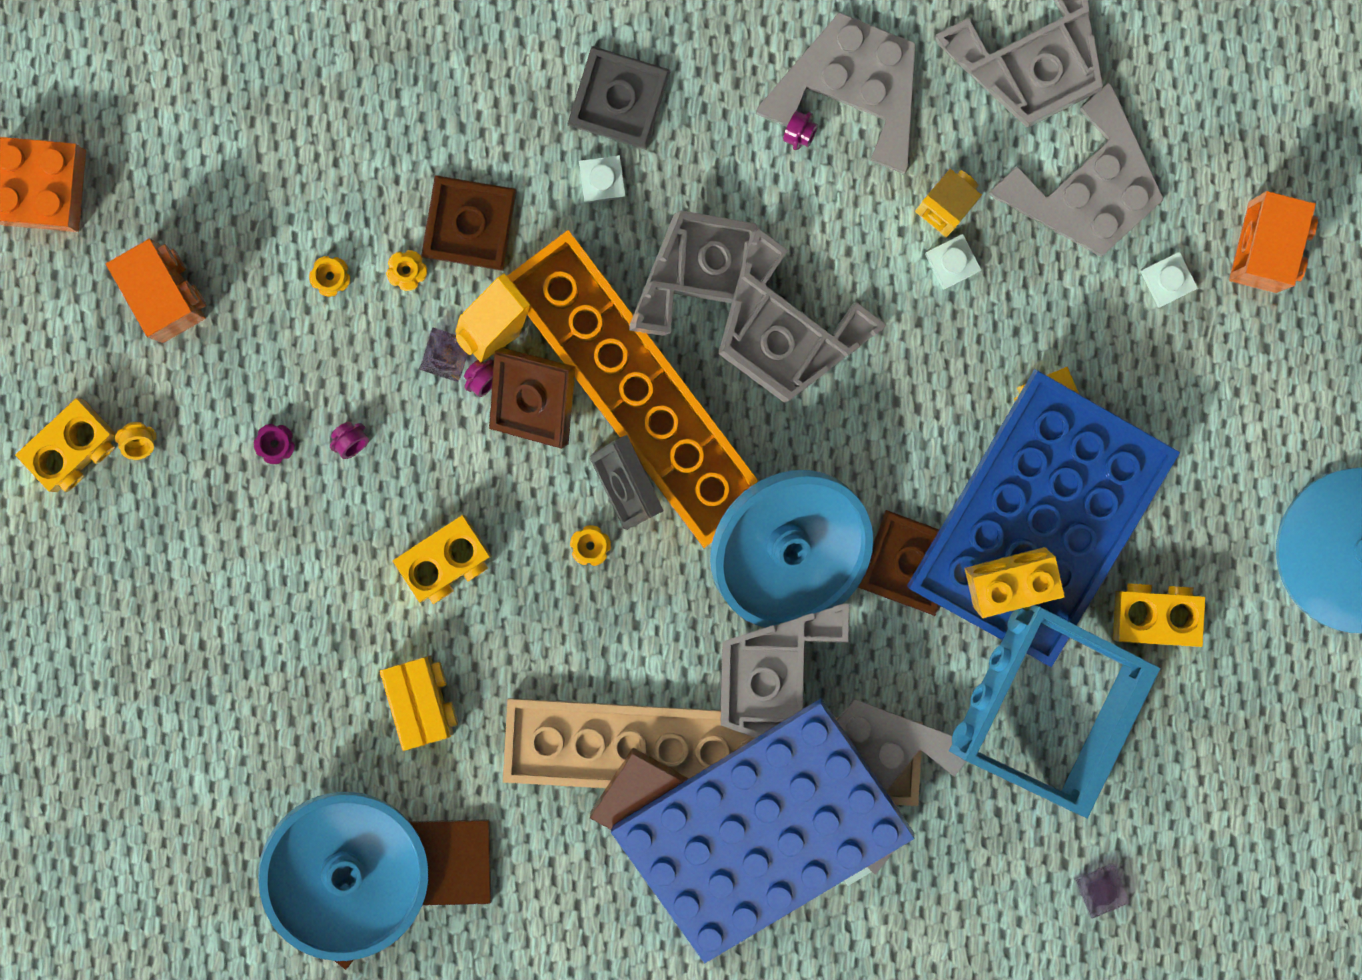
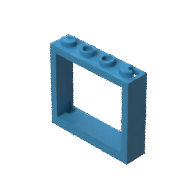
(1106, 735)

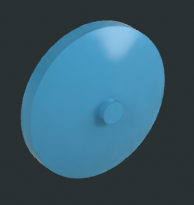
(791, 547)
(1323, 550)
(342, 876)

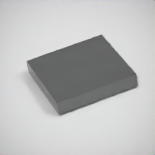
(618, 97)
(626, 483)

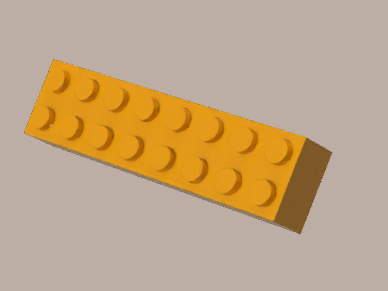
(633, 384)

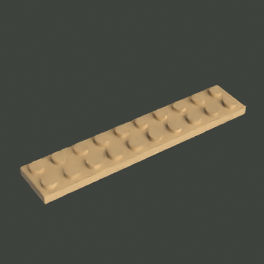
(589, 742)

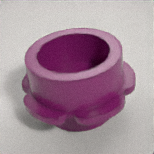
(800, 130)
(479, 377)
(349, 439)
(263, 446)

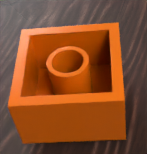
(41, 184)
(1274, 242)
(156, 290)

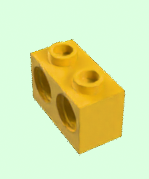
(61, 436)
(438, 551)
(1014, 582)
(1157, 626)

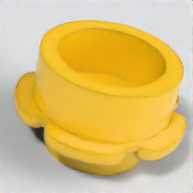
(321, 268)
(417, 272)
(136, 440)
(601, 545)

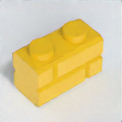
(418, 702)

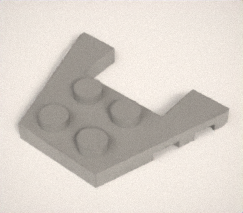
(858, 69)
(1037, 72)
(1100, 197)
(697, 260)
(775, 339)
(766, 669)
(891, 742)

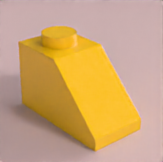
(949, 201)
(492, 319)

